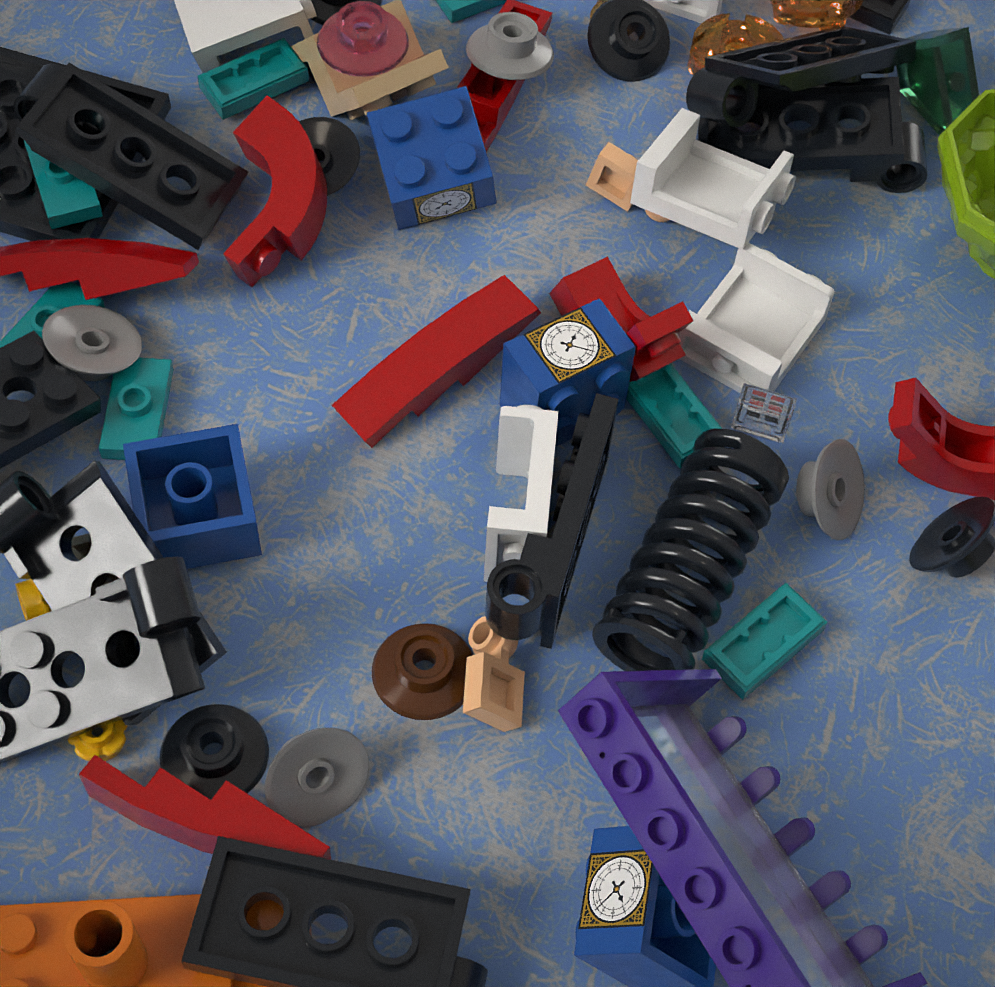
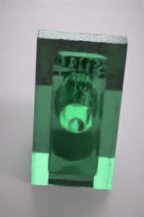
(941, 77)

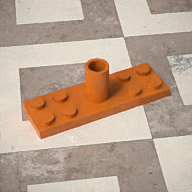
(66, 941)

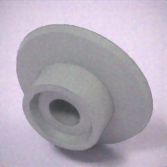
(510, 47)
(91, 341)
(833, 489)
(332, 786)

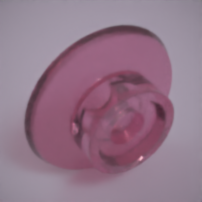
(362, 40)

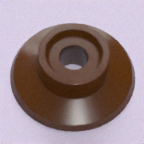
(415, 691)

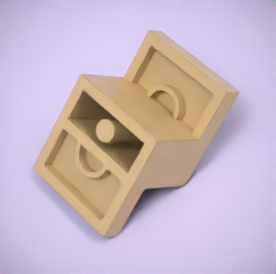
(366, 94)

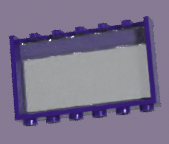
(711, 839)

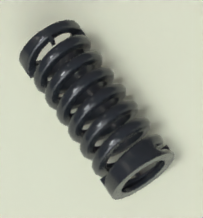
(667, 545)

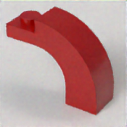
(297, 195)
(653, 336)
(941, 446)

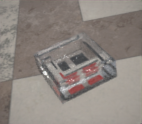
(763, 413)

